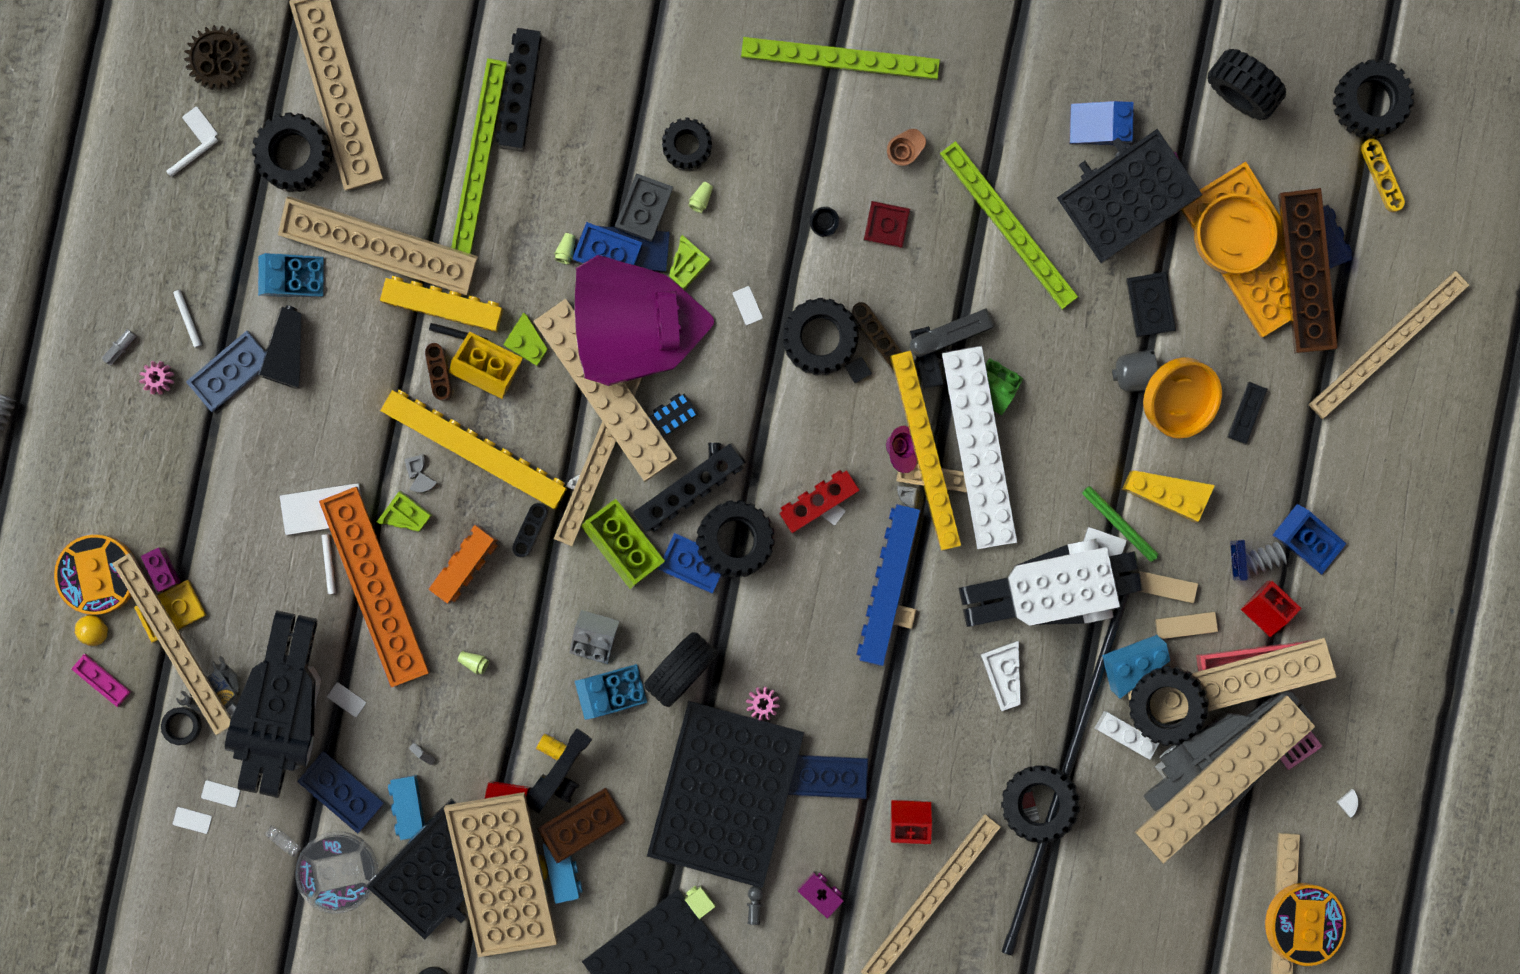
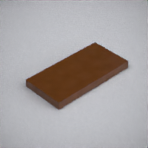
(581, 825)

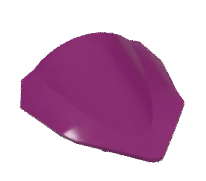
(632, 321)

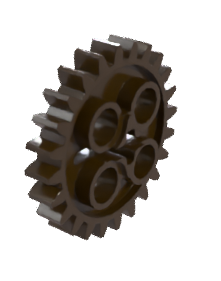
(234, 55)

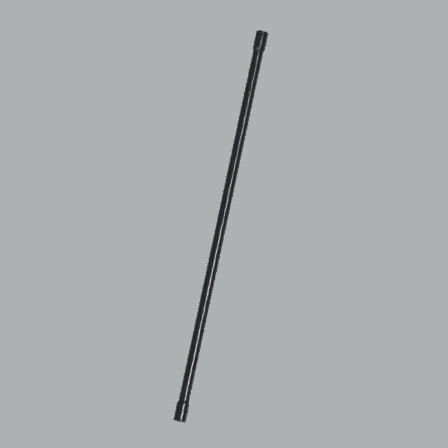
(1012, 936)

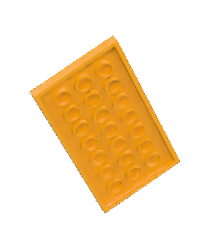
(1265, 289)

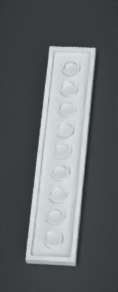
(979, 447)

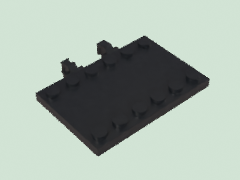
(1128, 195)
(423, 879)

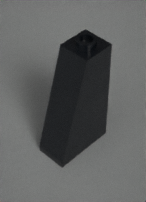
(282, 354)

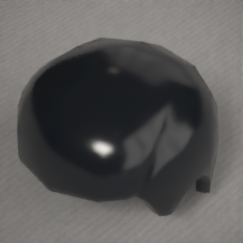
(824, 221)

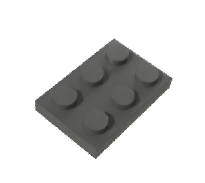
(644, 207)

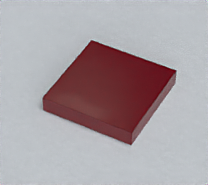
(886, 224)

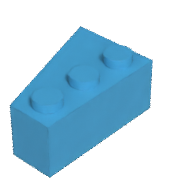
(1132, 662)

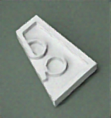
(1003, 673)

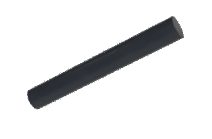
(449, 331)

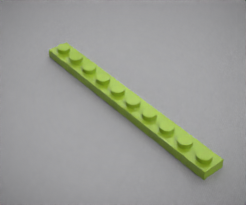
(840, 58)
(479, 155)
(1008, 225)

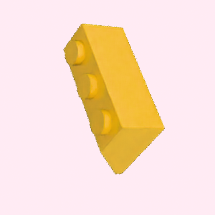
(485, 365)

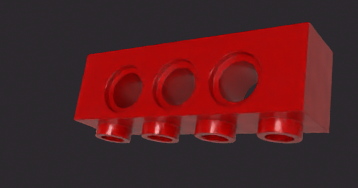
(847, 489)

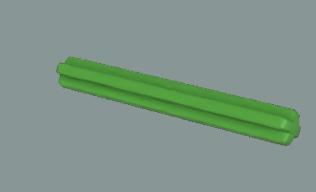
(1120, 523)

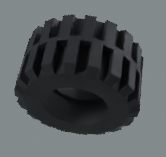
(681, 128)

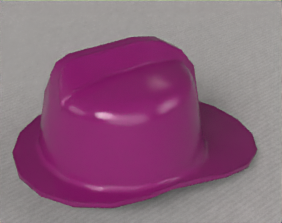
(901, 450)

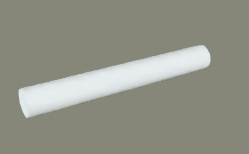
(192, 156)
(187, 318)
(328, 564)

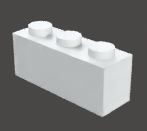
(1126, 735)

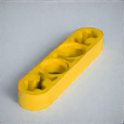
(1378, 177)

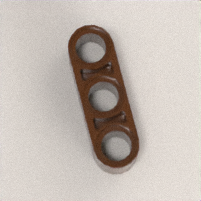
(432, 364)

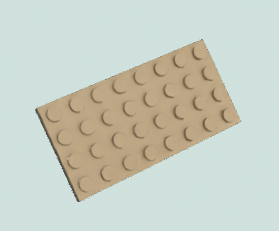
(501, 874)

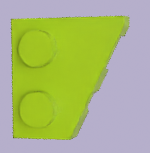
(687, 263)
(526, 341)
(405, 513)

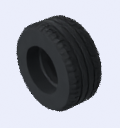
(680, 669)

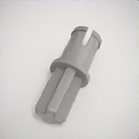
(118, 347)

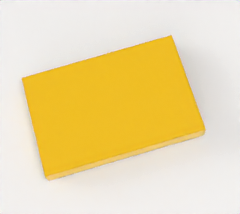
(181, 606)

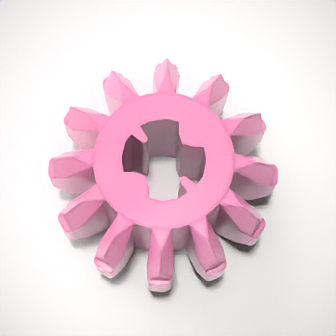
(150, 382)
(768, 706)

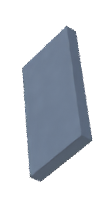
(228, 371)

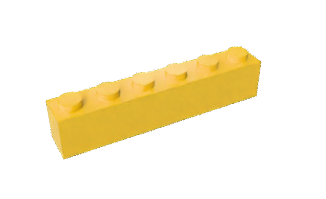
(441, 304)

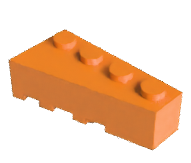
(463, 565)

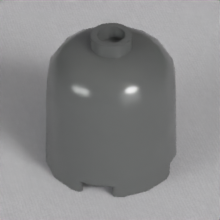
(1135, 370)

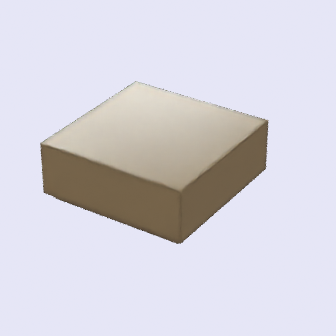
(904, 616)

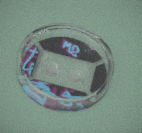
(335, 872)

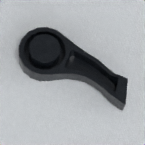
(549, 783)

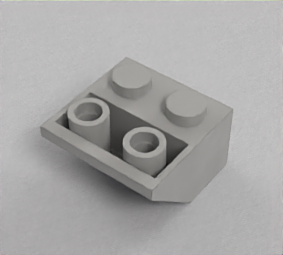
(594, 636)

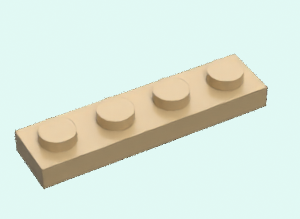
(953, 479)

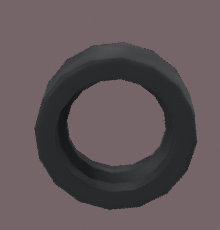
(165, 725)

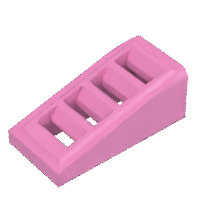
(1303, 755)

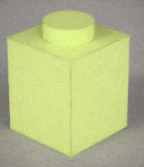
(699, 901)

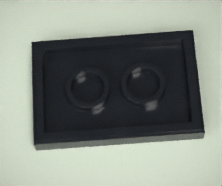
(1150, 304)

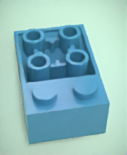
(290, 275)
(610, 692)

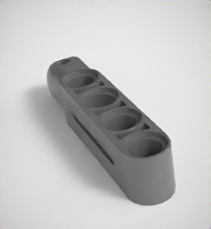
(951, 333)

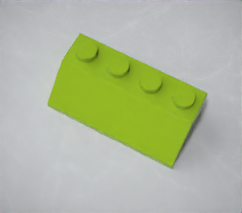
(622, 543)

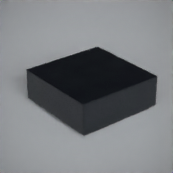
(858, 370)

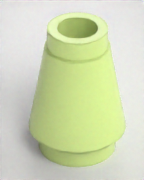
(701, 197)
(565, 250)
(474, 662)

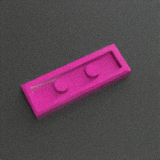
(101, 680)

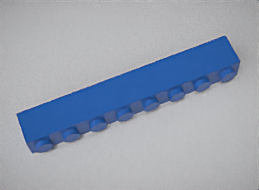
(889, 584)

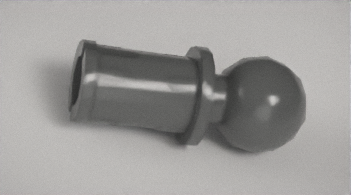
(755, 895)

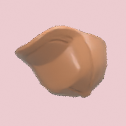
(906, 147)

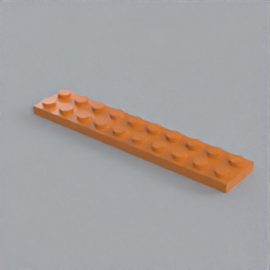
(374, 586)

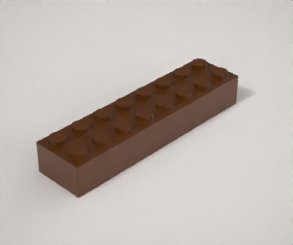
(1307, 270)

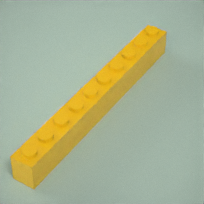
(473, 449)
(925, 450)

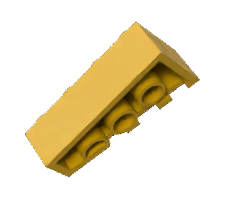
(1173, 494)

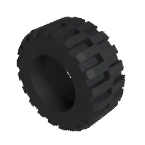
(1246, 84)
(1394, 84)
(270, 137)
(827, 310)
(756, 523)
(1149, 725)
(1014, 811)

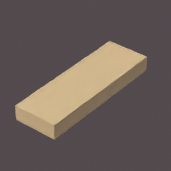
(1168, 587)
(1186, 625)

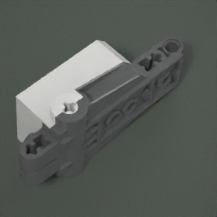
(1187, 760)

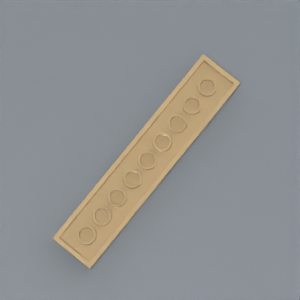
(336, 92)
(377, 245)
(612, 403)
(1250, 679)
(1224, 779)

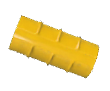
(551, 746)

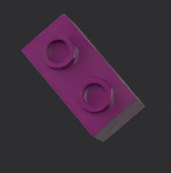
(160, 569)
(809, 891)

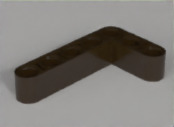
(875, 337)

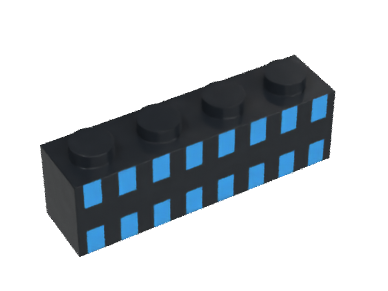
(673, 415)

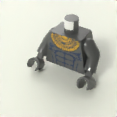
(224, 683)

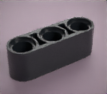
(522, 537)

